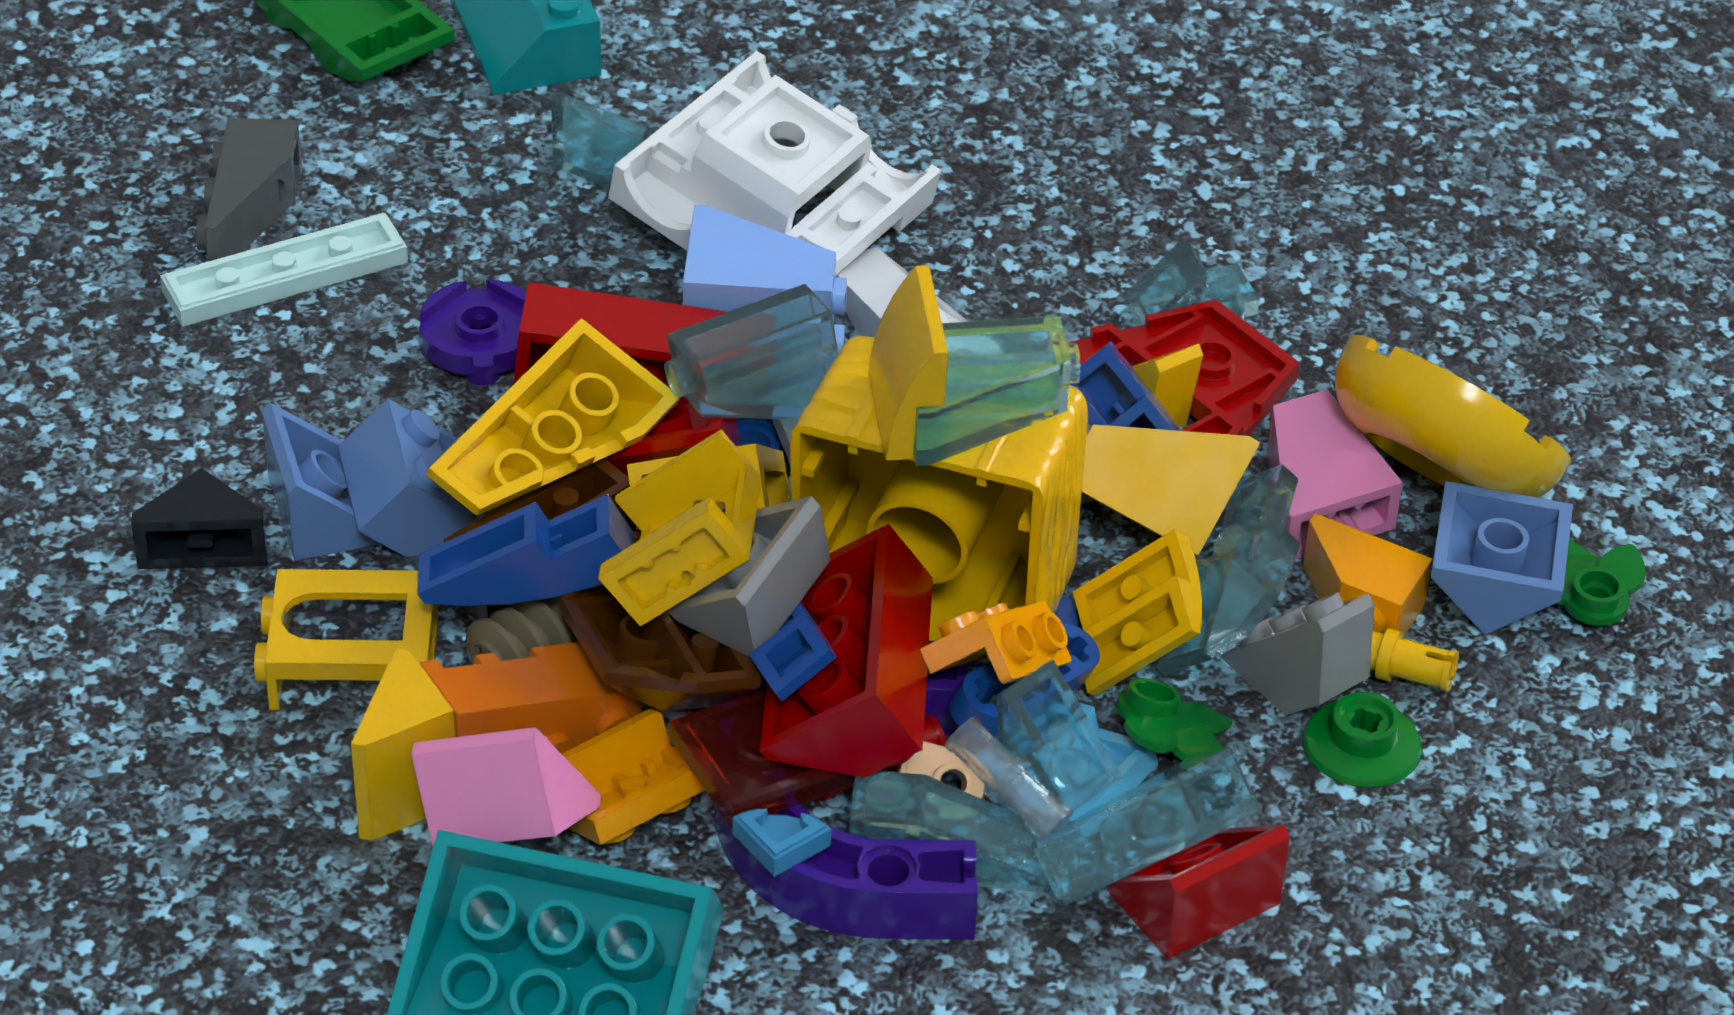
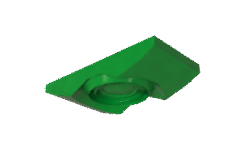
(361, 35)

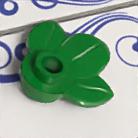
(1600, 589)
(1165, 724)

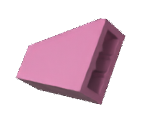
(1335, 468)

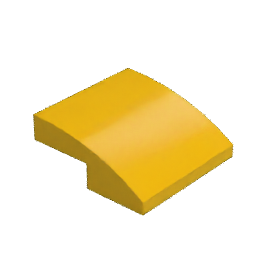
(908, 362)
(1141, 609)

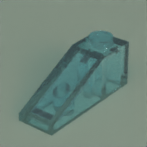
(927, 809)

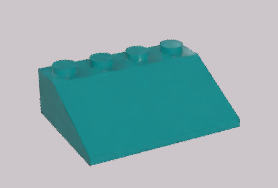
(551, 936)

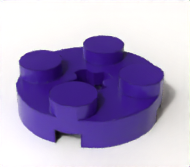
(450, 332)

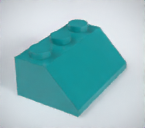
(532, 41)

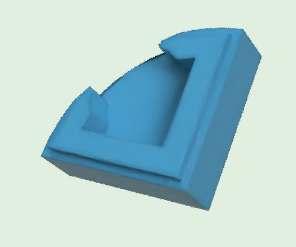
(780, 839)

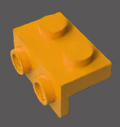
(1012, 639)
(634, 774)

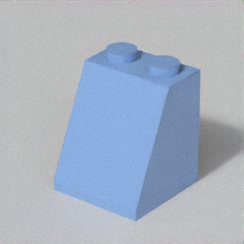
(743, 262)

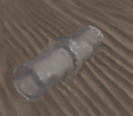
(1008, 778)

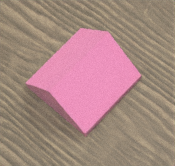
(500, 786)

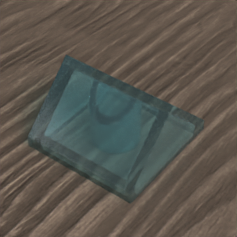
(591, 139)

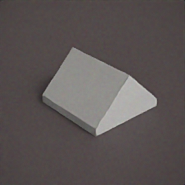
(761, 594)

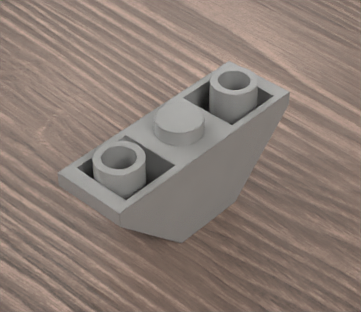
(1308, 652)

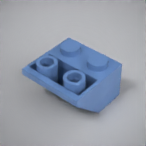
(388, 481)

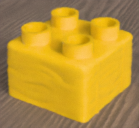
(981, 522)

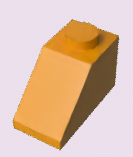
(1359, 563)

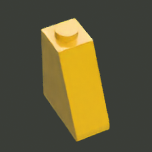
(1165, 476)

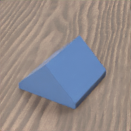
(309, 486)
(1500, 553)

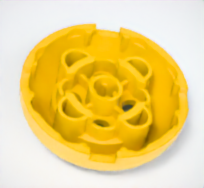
(1442, 422)

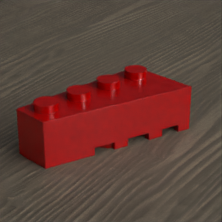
(628, 322)

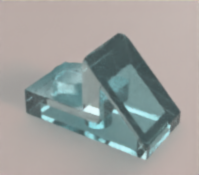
(1183, 281)
(1050, 728)

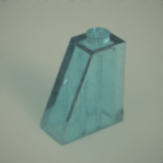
(755, 357)
(996, 383)

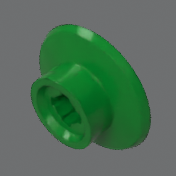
(1362, 741)

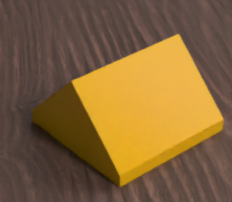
(401, 712)

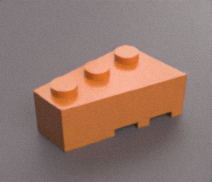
(548, 690)

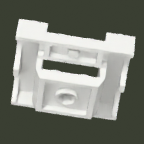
(763, 154)

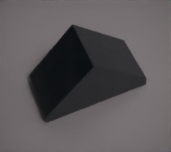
(199, 527)

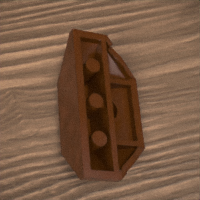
(661, 660)

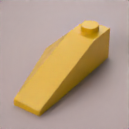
(557, 418)

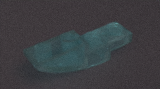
(1246, 567)

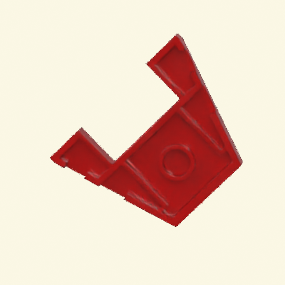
(1239, 368)

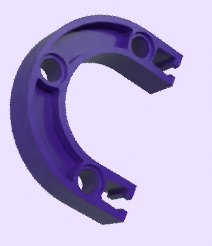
(872, 883)

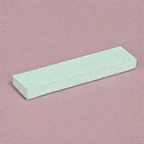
(283, 269)

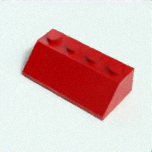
(872, 697)

